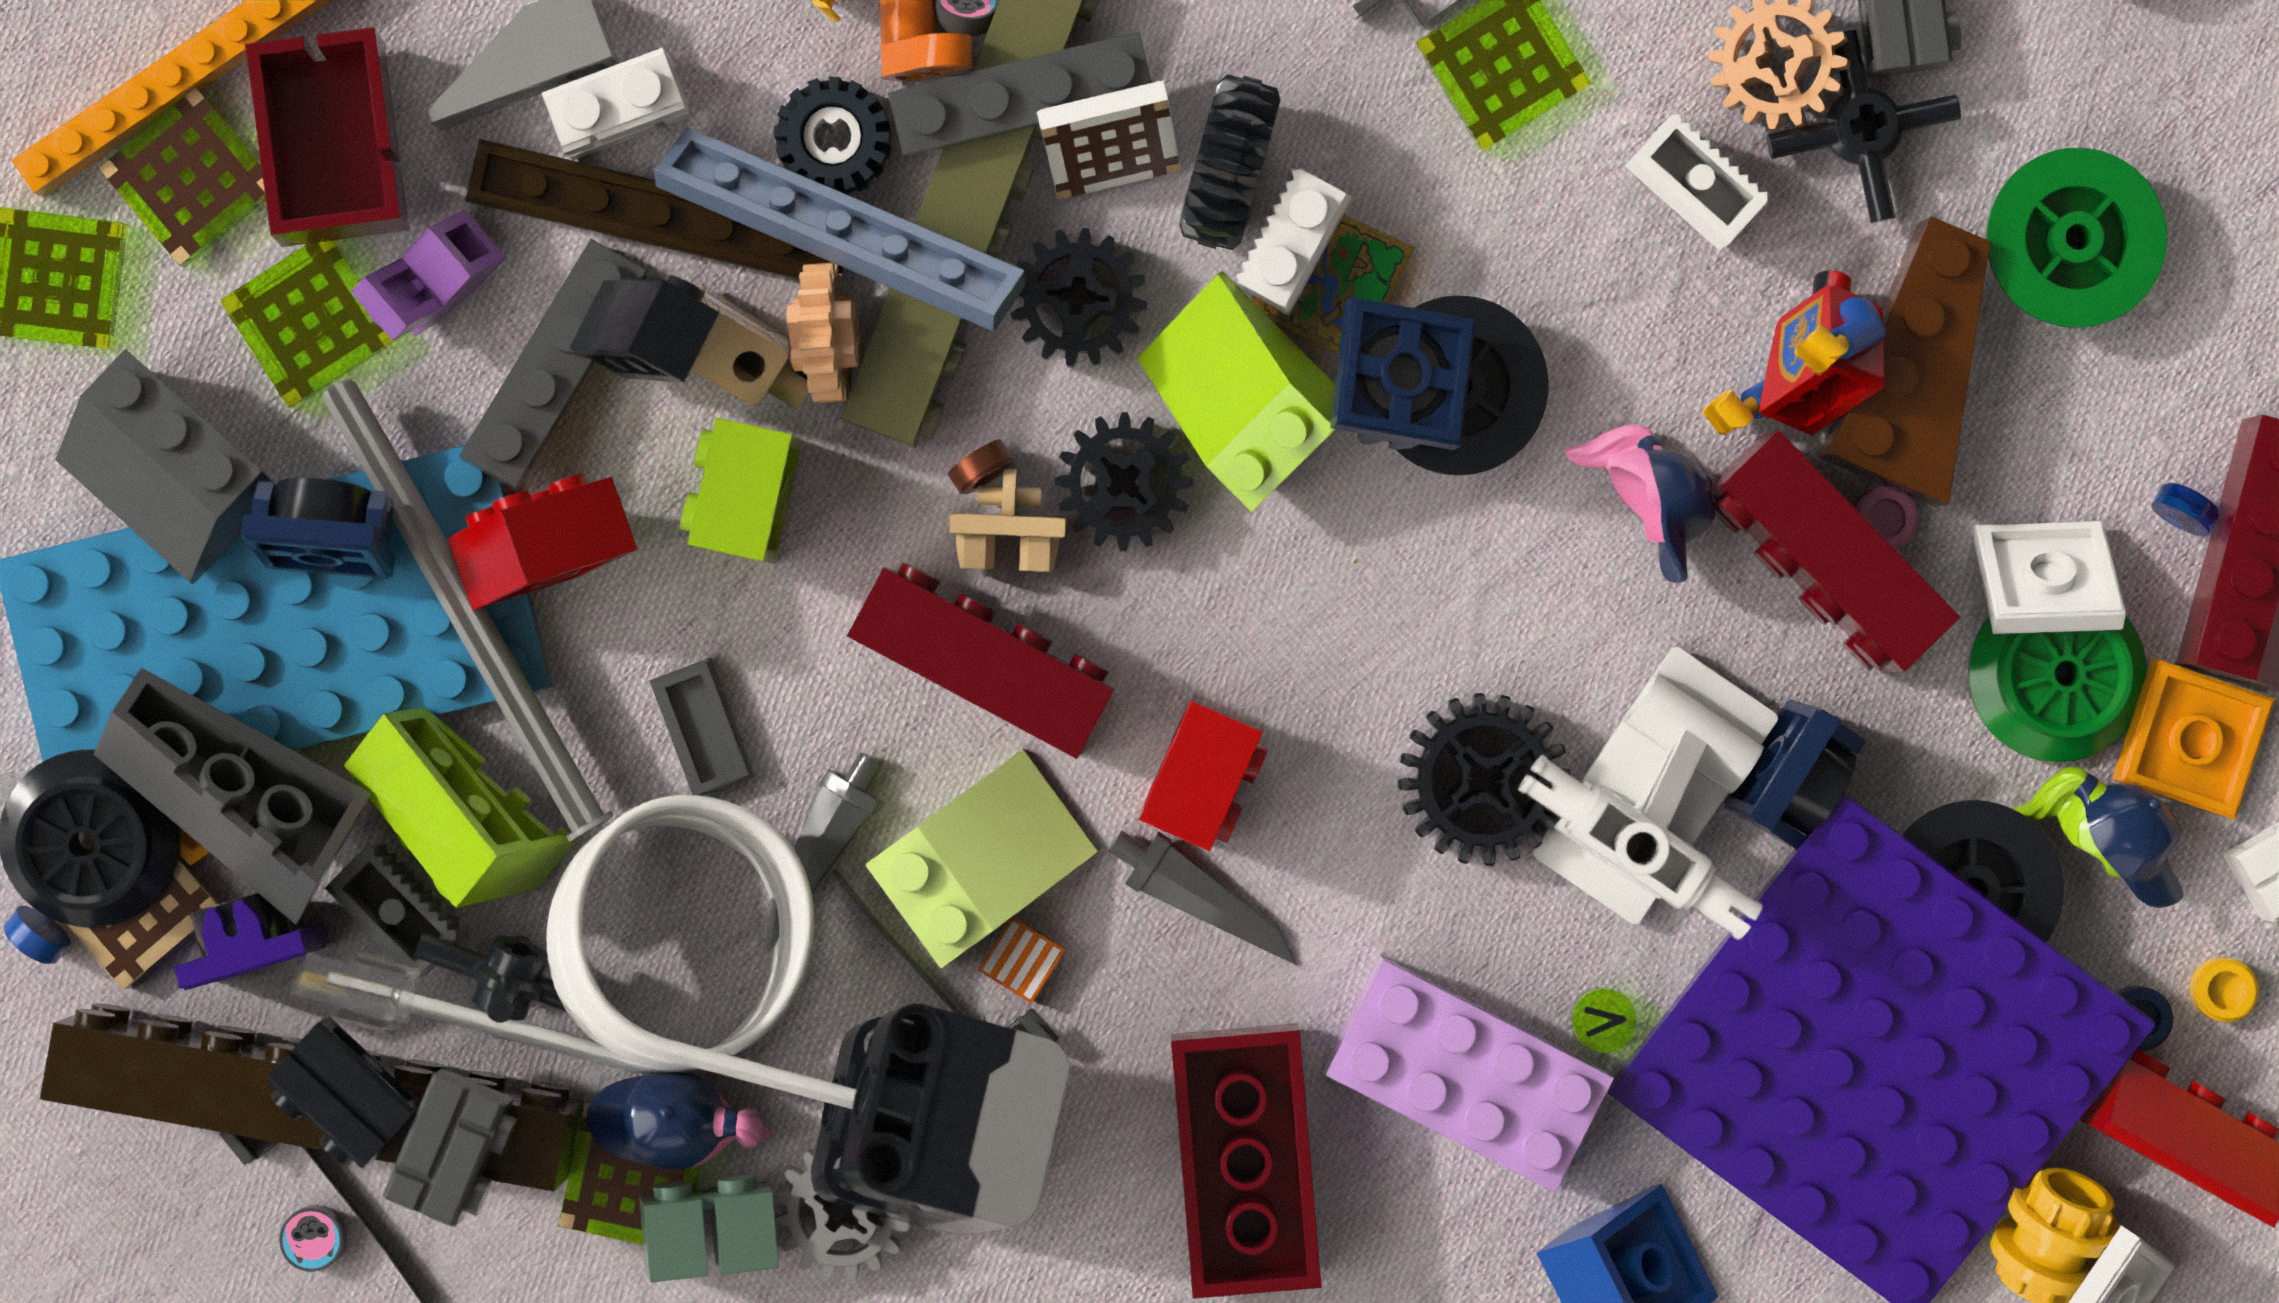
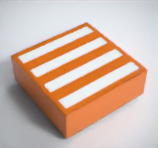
(1021, 959)

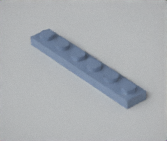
(840, 229)

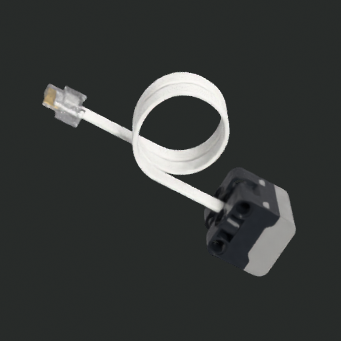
(930, 1123)

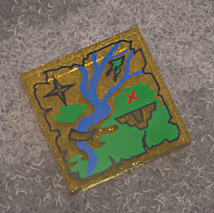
(1354, 264)

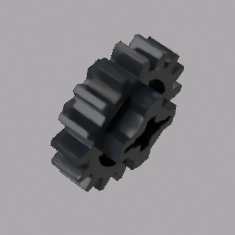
(1081, 270)
(1144, 461)

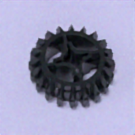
(1229, 162)
(1448, 736)

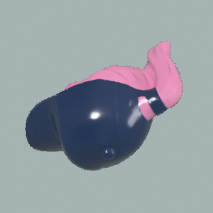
(1657, 485)
(670, 1121)

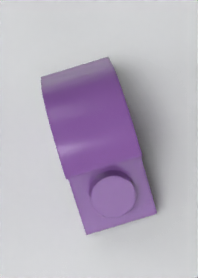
(430, 277)

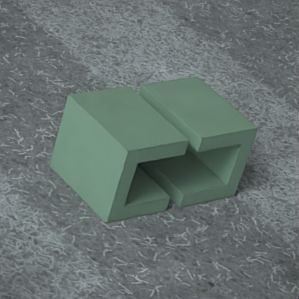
(740, 1225)

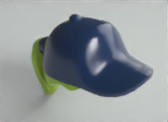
(2116, 824)

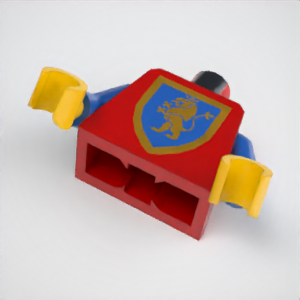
(1819, 363)

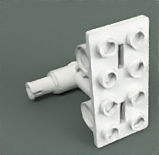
(1652, 792)

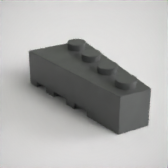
(232, 789)

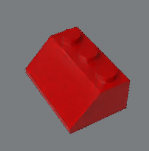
(2191, 1135)

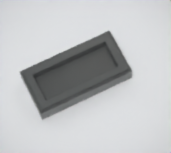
(702, 728)

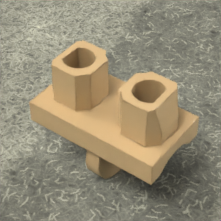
(978, 531)

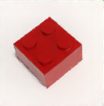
(540, 539)
(1201, 776)

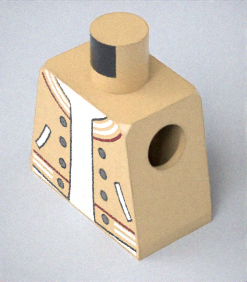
(740, 332)

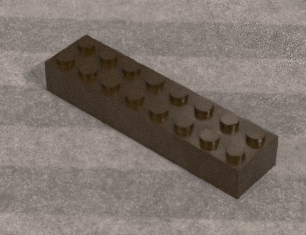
(221, 1085)

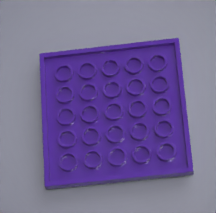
(1880, 1055)

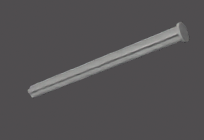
(473, 627)

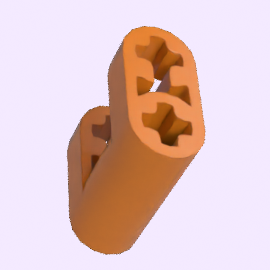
(914, 48)

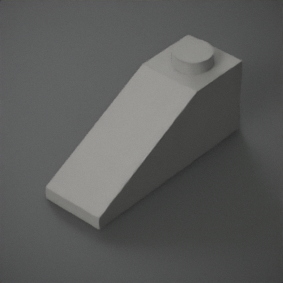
(534, 53)

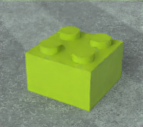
(741, 490)

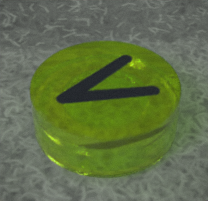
(1603, 1019)

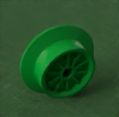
(2117, 230)
(2051, 721)

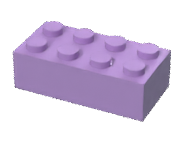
(1467, 1073)

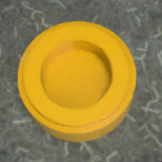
(2224, 989)

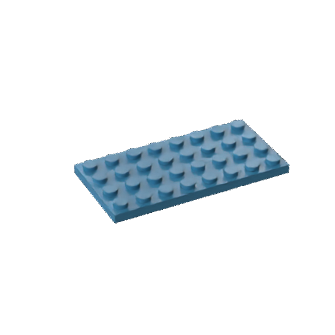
(268, 646)

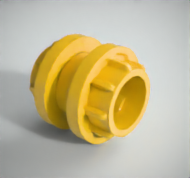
(2054, 1235)

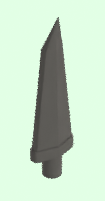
(831, 825)
(1181, 882)

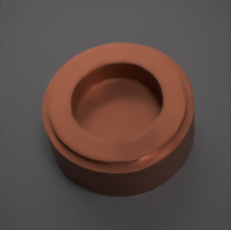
(980, 467)

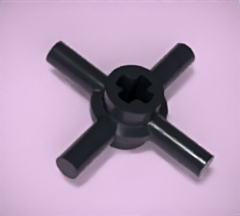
(1851, 148)
(506, 977)

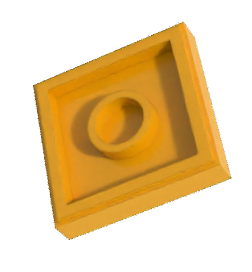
(2193, 738)

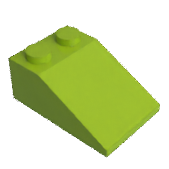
(1240, 390)

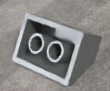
(159, 466)

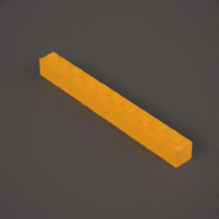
(156, 89)

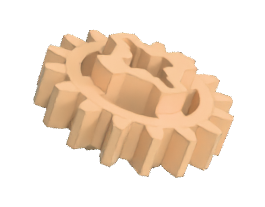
(1752, 71)
(825, 332)

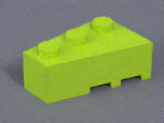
(452, 814)

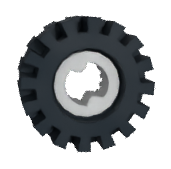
(831, 103)

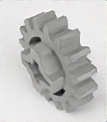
(817, 1246)

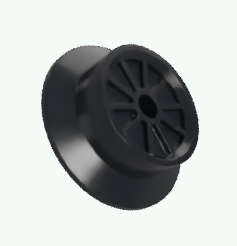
(1503, 395)
(2001, 853)
(60, 877)

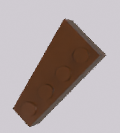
(1931, 316)

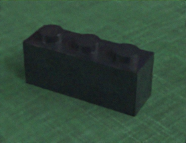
(646, 328)

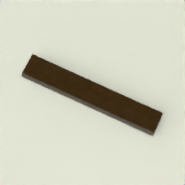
(621, 208)

